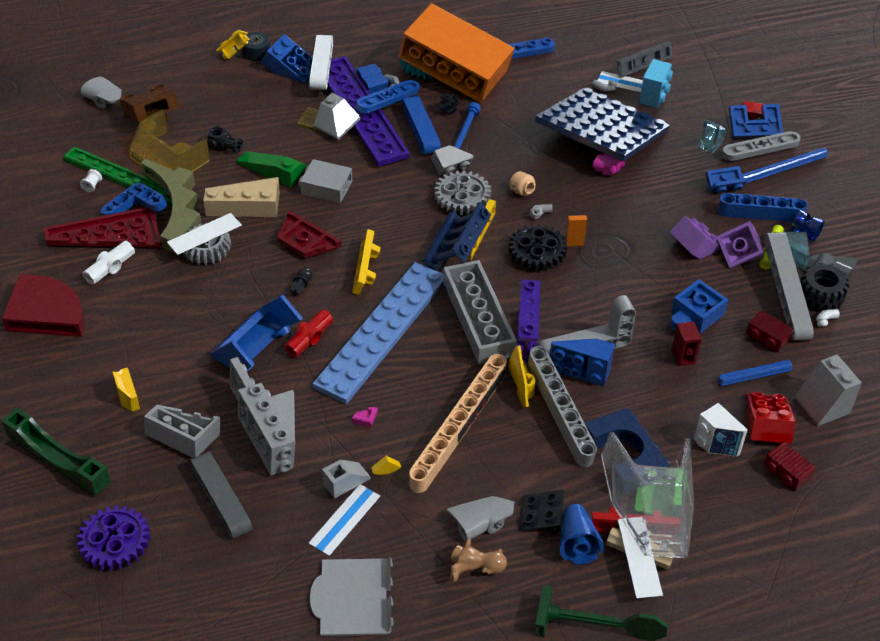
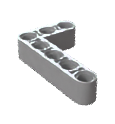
(618, 330)

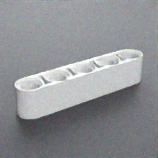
(321, 62)

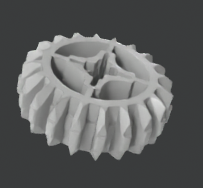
(211, 250)

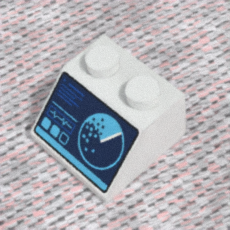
(720, 432)

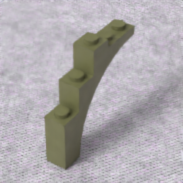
(184, 200)

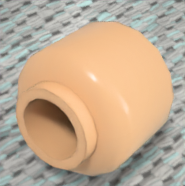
(522, 183)

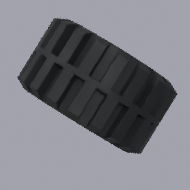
(824, 286)

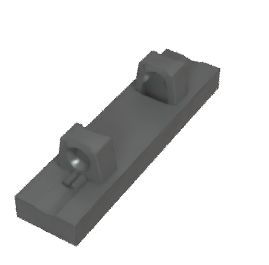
(644, 58)

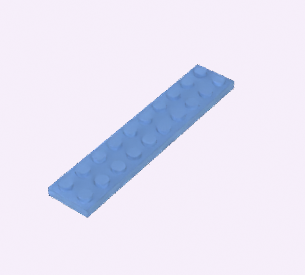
(379, 333)

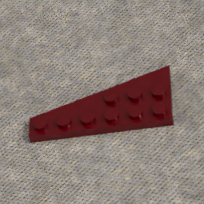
(133, 226)

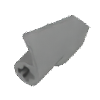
(101, 91)
(481, 516)

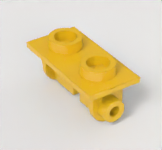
(237, 39)

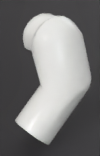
(822, 317)

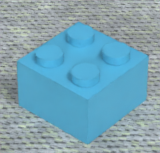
(655, 83)

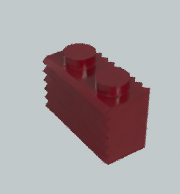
(769, 331)
(686, 344)
(789, 466)

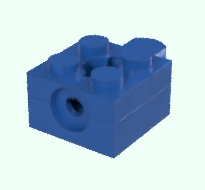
(698, 304)

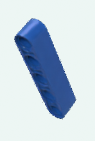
(421, 125)
(760, 207)

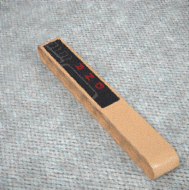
(457, 424)

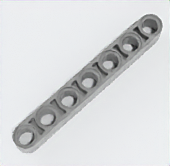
(788, 286)
(562, 407)

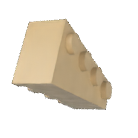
(243, 199)

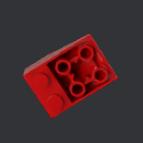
(770, 418)

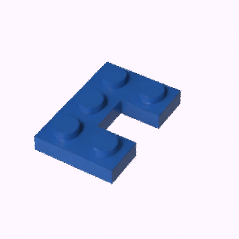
(744, 128)

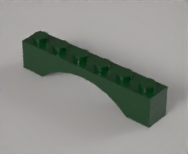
(81, 469)

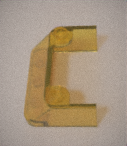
(148, 146)

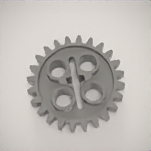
(462, 191)

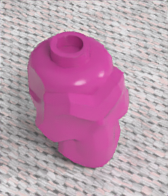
(607, 164)

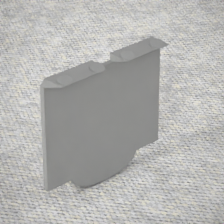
(352, 597)

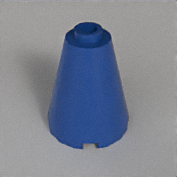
(579, 536)

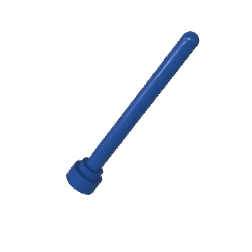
(472, 110)

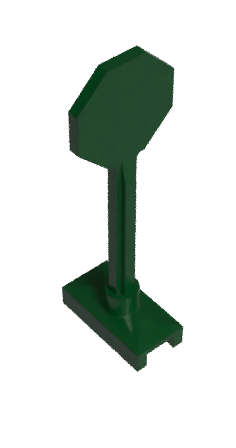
(639, 625)

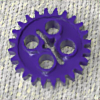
(113, 537)

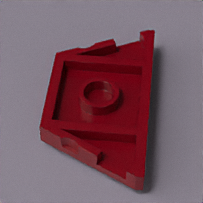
(305, 237)

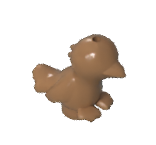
(470, 559)

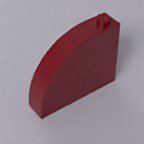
(43, 307)

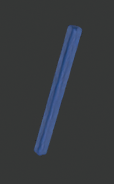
(785, 165)

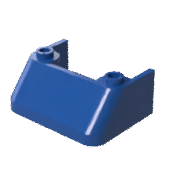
(257, 332)

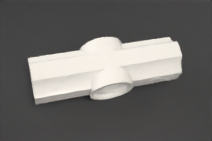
(108, 262)

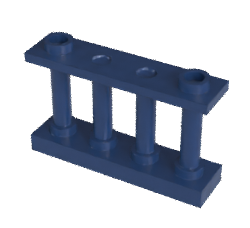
(448, 233)

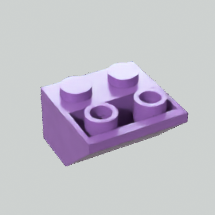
(695, 237)

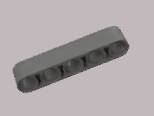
(221, 495)

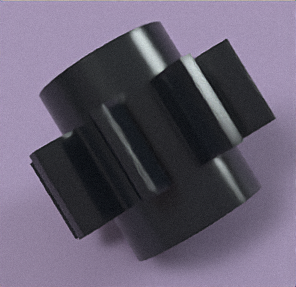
(448, 103)

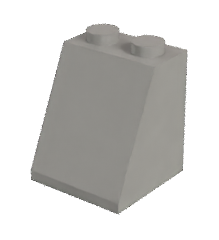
(829, 391)

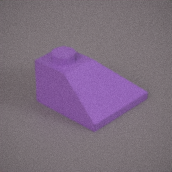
(740, 244)

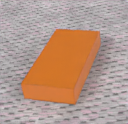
(576, 230)

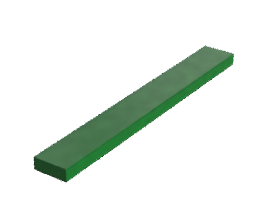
(112, 171)

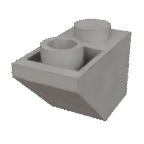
(450, 159)
(343, 476)

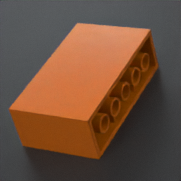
(455, 52)

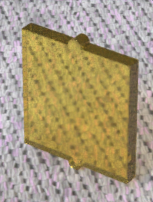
(308, 118)

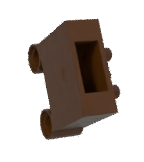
(149, 103)

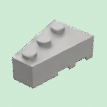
(181, 430)

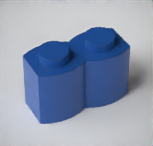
(372, 78)

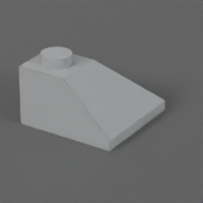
(335, 116)

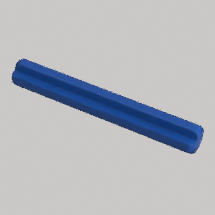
(754, 372)

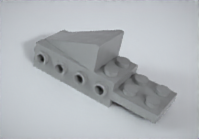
(265, 419)

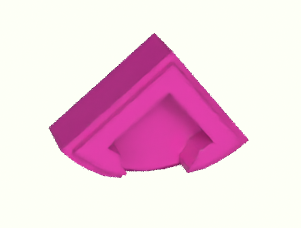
(365, 417)

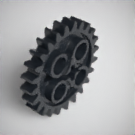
(537, 247)

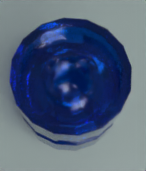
(804, 223)

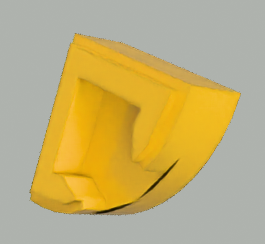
(386, 466)

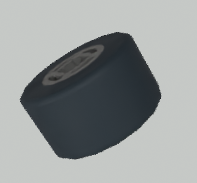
(257, 46)

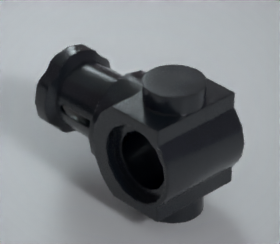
(220, 139)

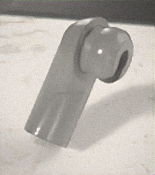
(604, 87)
(538, 210)

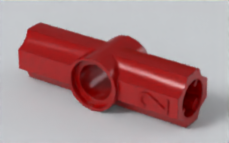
(308, 333)

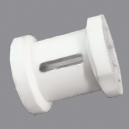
(93, 177)

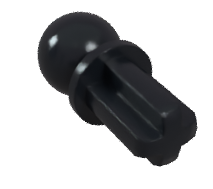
(301, 281)

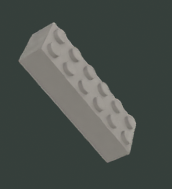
(479, 311)

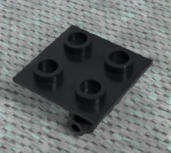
(542, 511)

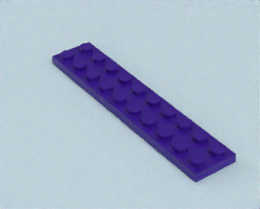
(372, 127)

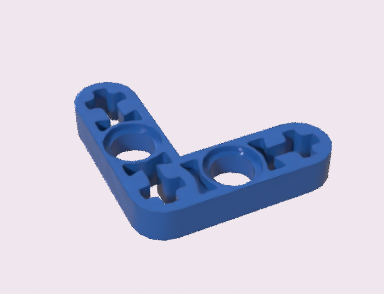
(132, 195)

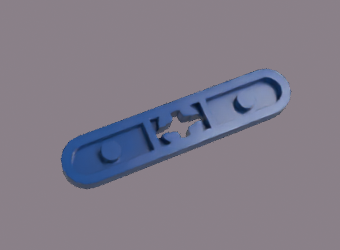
(532, 47)
(387, 96)

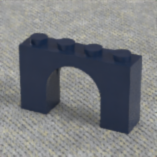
(628, 431)

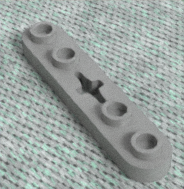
(761, 146)

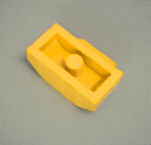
(126, 390)

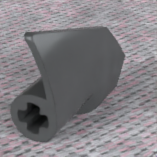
(845, 264)

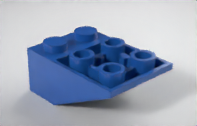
(288, 60)
(583, 359)

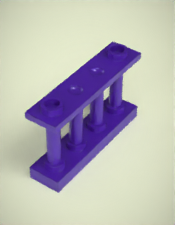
(528, 317)

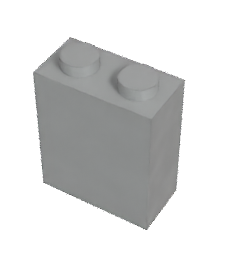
(326, 181)

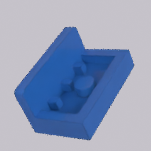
(725, 179)

